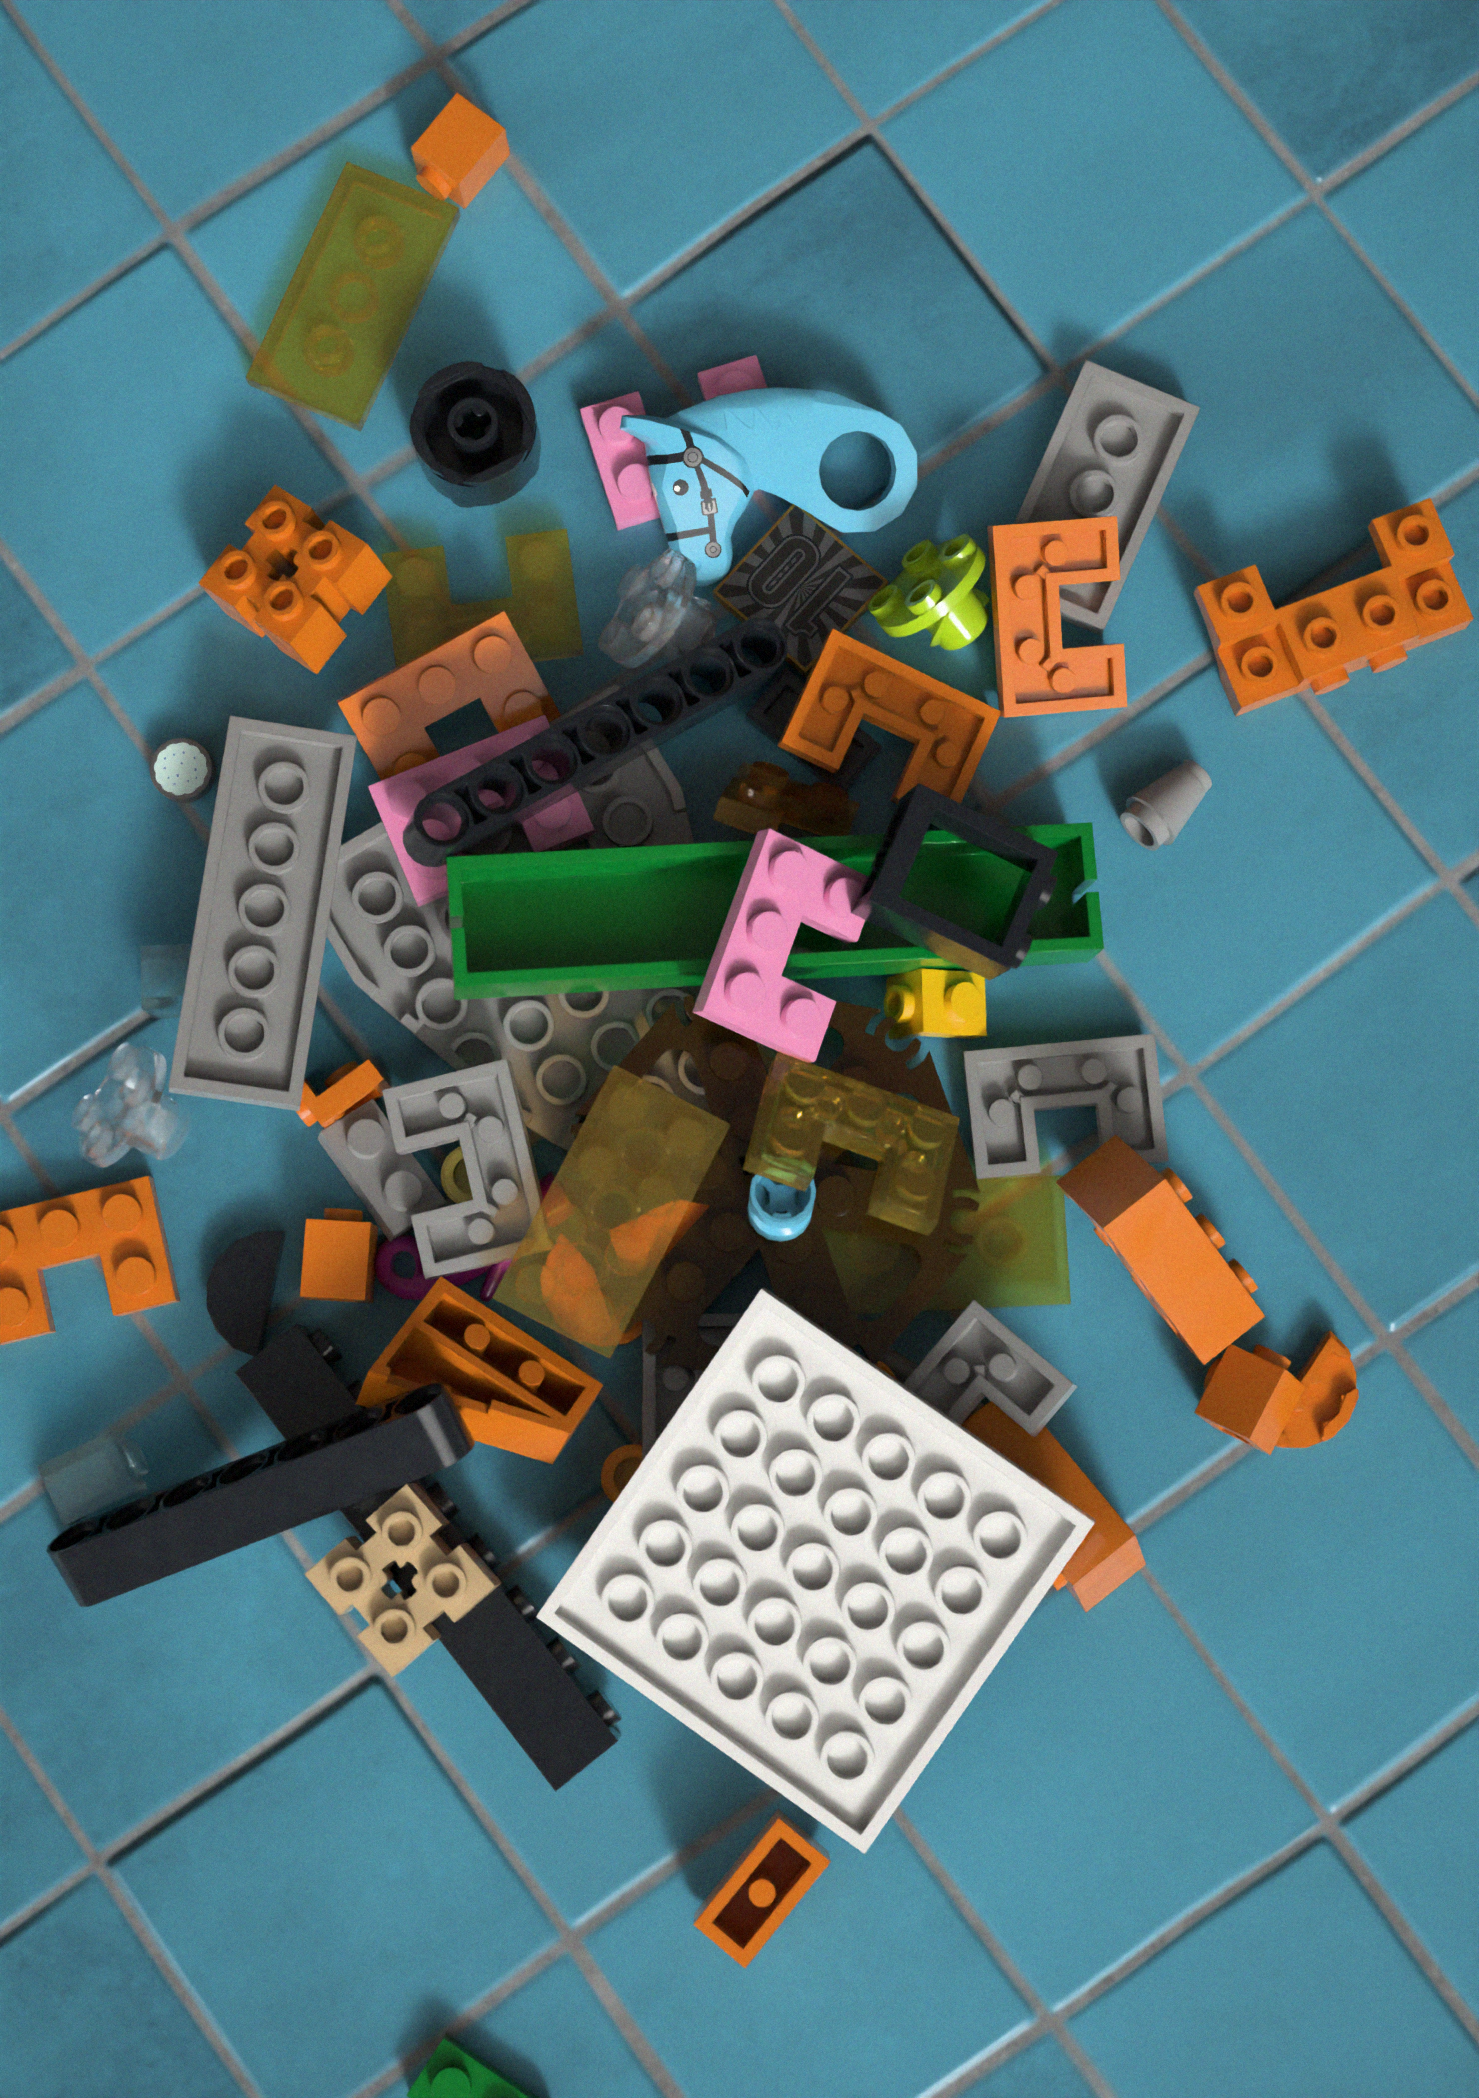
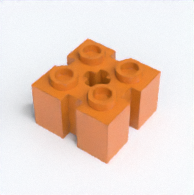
(296, 579)

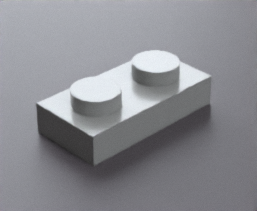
(384, 1181)

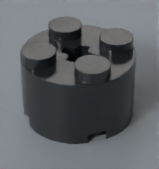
(468, 399)

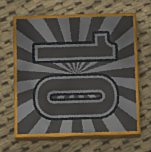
(802, 584)

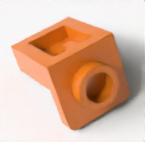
(347, 1090)

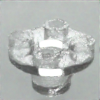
(658, 612)
(131, 1111)

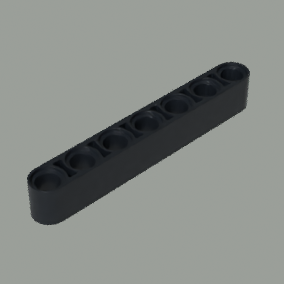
(579, 762)
(262, 1494)

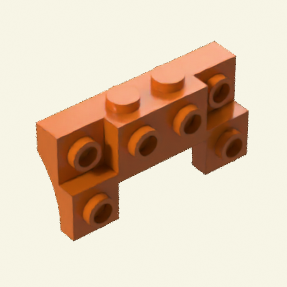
(1354, 625)

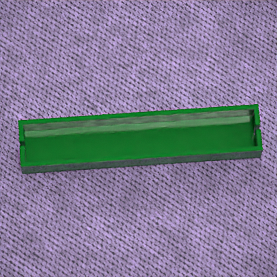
(659, 910)

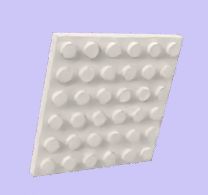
(815, 1569)

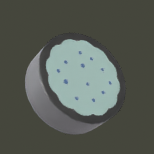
(182, 770)

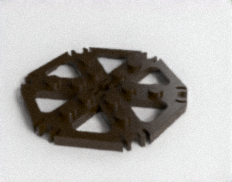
(800, 1267)

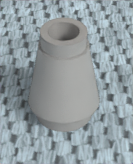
(1163, 807)

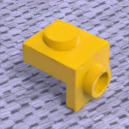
(936, 1004)

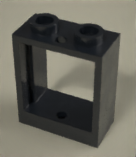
(880, 893)

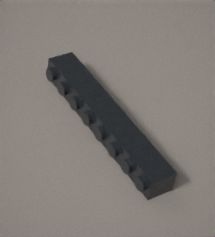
(496, 1642)

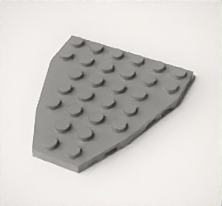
(555, 1041)

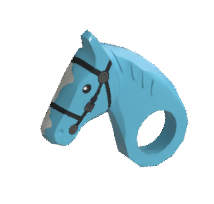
(767, 439)

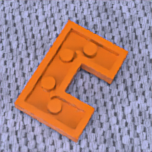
(1025, 578)
(474, 664)
(862, 683)
(110, 1222)

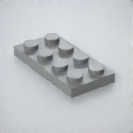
(1104, 461)

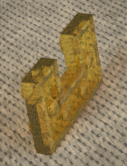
(540, 611)
(815, 1105)

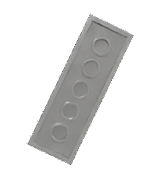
(263, 914)

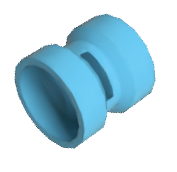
(781, 1198)

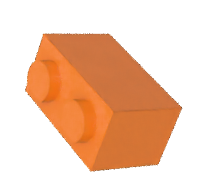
(761, 1888)

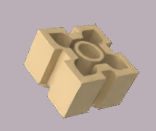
(361, 1578)

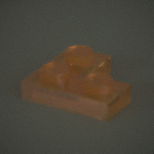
(765, 798)

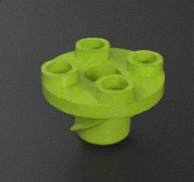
(936, 594)

